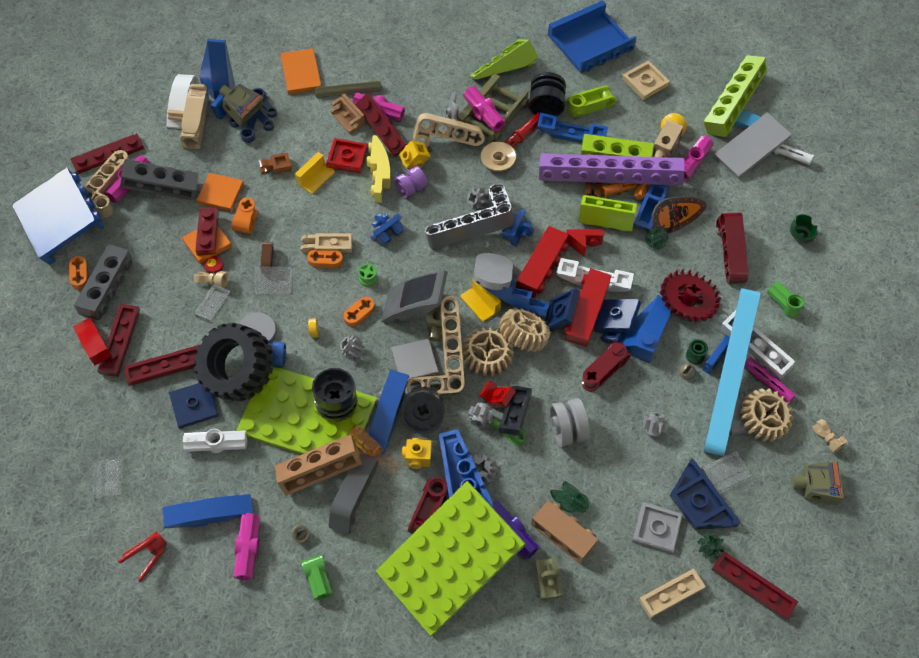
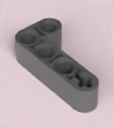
(351, 493)

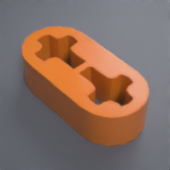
(325, 258)
(74, 273)
(358, 311)

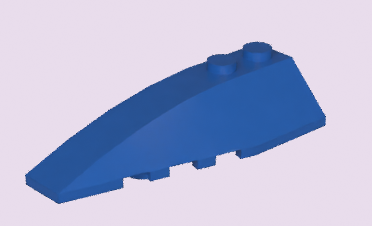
(459, 465)

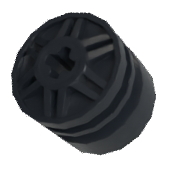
(547, 94)
(334, 394)
(429, 419)

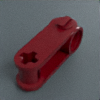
(605, 366)
(429, 502)

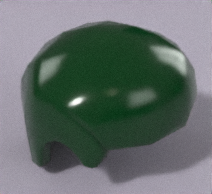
(803, 225)

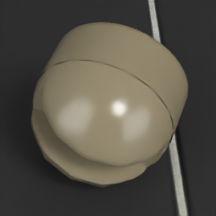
(691, 373)
(303, 536)

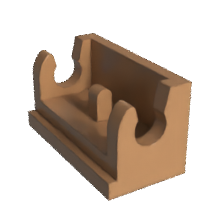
(347, 114)

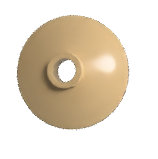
(495, 151)

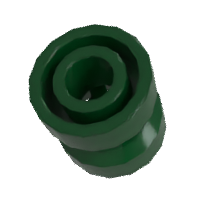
(693, 355)

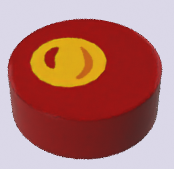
(213, 264)

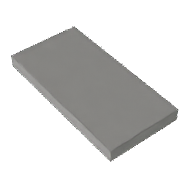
(752, 145)

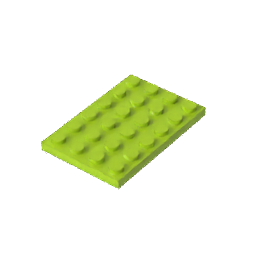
(288, 417)
(450, 558)

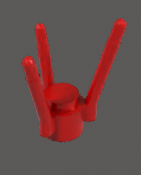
(153, 544)

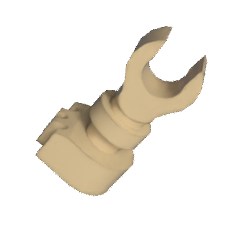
(220, 278)
(824, 431)

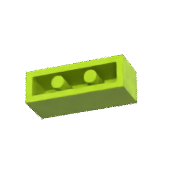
(607, 213)

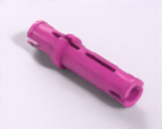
(750, 364)

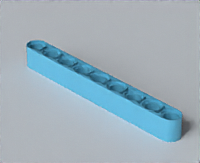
(732, 372)

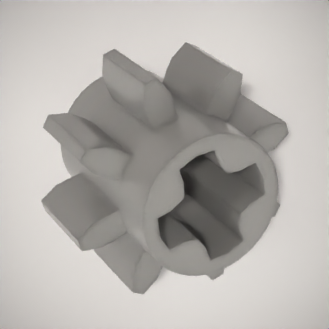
(478, 198)
(352, 347)
(480, 415)
(655, 424)

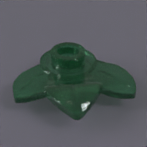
(570, 498)

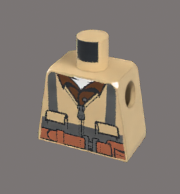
(668, 140)

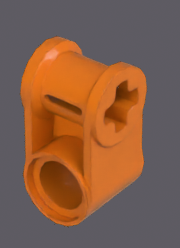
(245, 216)

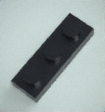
(515, 411)

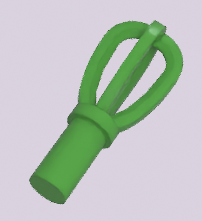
(495, 423)

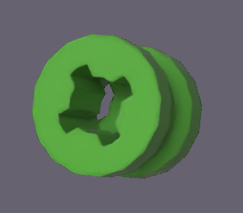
(365, 271)

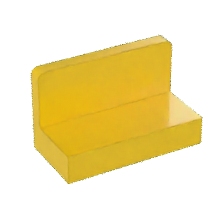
(313, 174)
(481, 301)

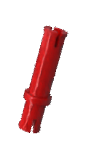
(518, 136)

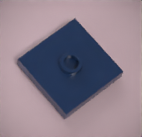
(562, 309)
(617, 315)
(192, 405)

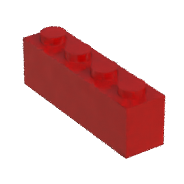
(542, 261)
(588, 307)

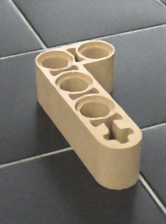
(449, 132)
(103, 180)

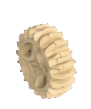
(524, 330)
(473, 346)
(777, 420)

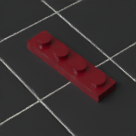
(381, 124)
(100, 155)
(119, 339)
(160, 366)
(755, 585)

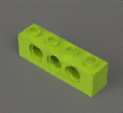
(614, 146)

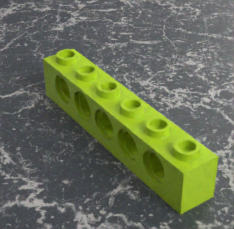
(735, 96)

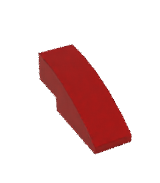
(92, 341)

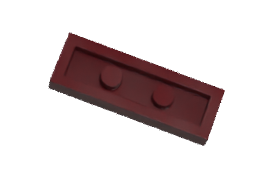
(207, 231)

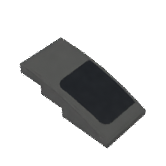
(414, 297)

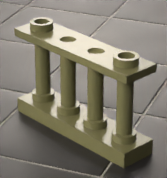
(491, 87)

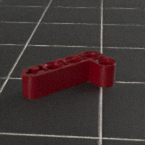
(734, 246)

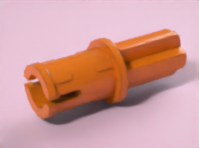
(616, 188)
(641, 191)

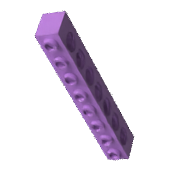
(611, 169)

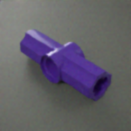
(530, 547)

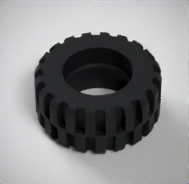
(212, 358)

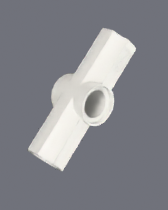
(202, 441)

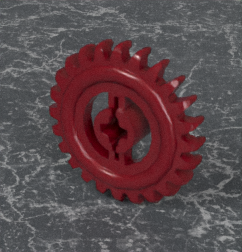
(695, 291)

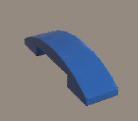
(568, 131)

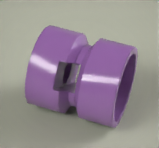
(412, 181)

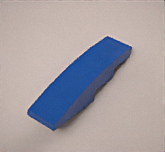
(520, 299)
(388, 408)
(206, 510)

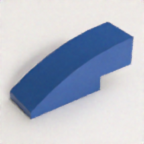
(652, 198)

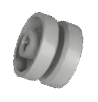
(569, 422)

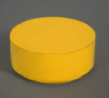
(313, 328)

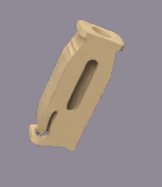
(193, 116)

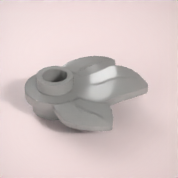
(452, 111)

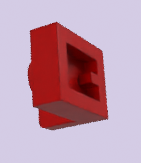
(496, 396)

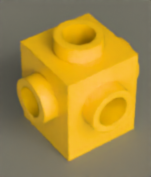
(414, 155)
(417, 453)

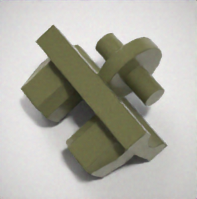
(548, 578)

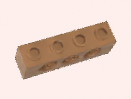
(318, 465)

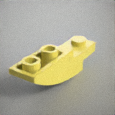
(379, 168)

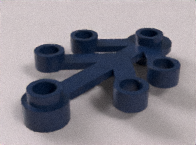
(249, 130)

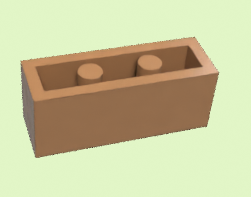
(564, 531)

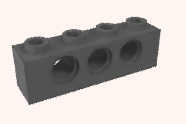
(159, 179)
(96, 286)

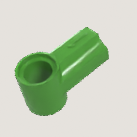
(788, 301)
(316, 574)

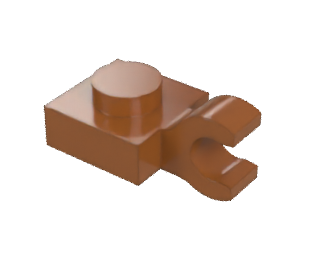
(278, 164)

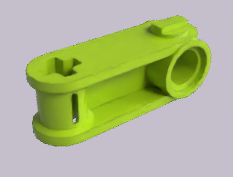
(590, 101)

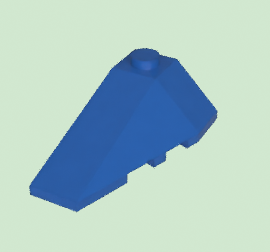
(216, 67)
(647, 330)

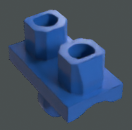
(520, 229)
(381, 233)

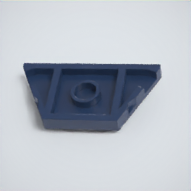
(701, 501)

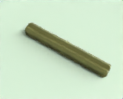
(348, 89)

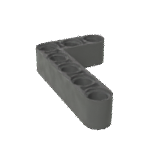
(475, 223)

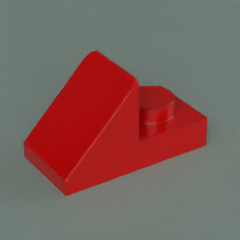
(581, 237)

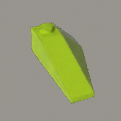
(515, 56)

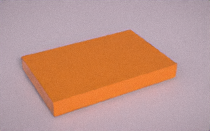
(300, 71)

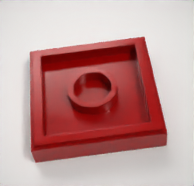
(347, 155)

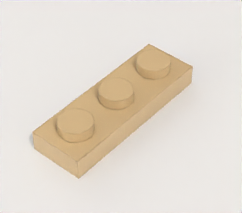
(671, 593)

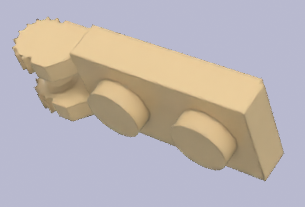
(328, 241)

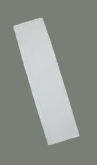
(178, 97)
(570, 271)

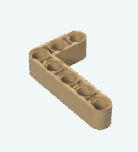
(456, 354)

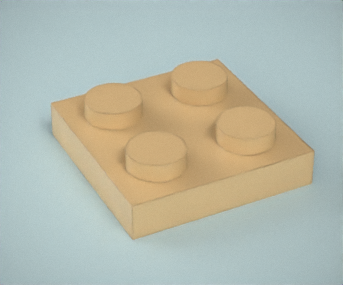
(645, 80)

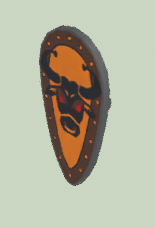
(677, 212)

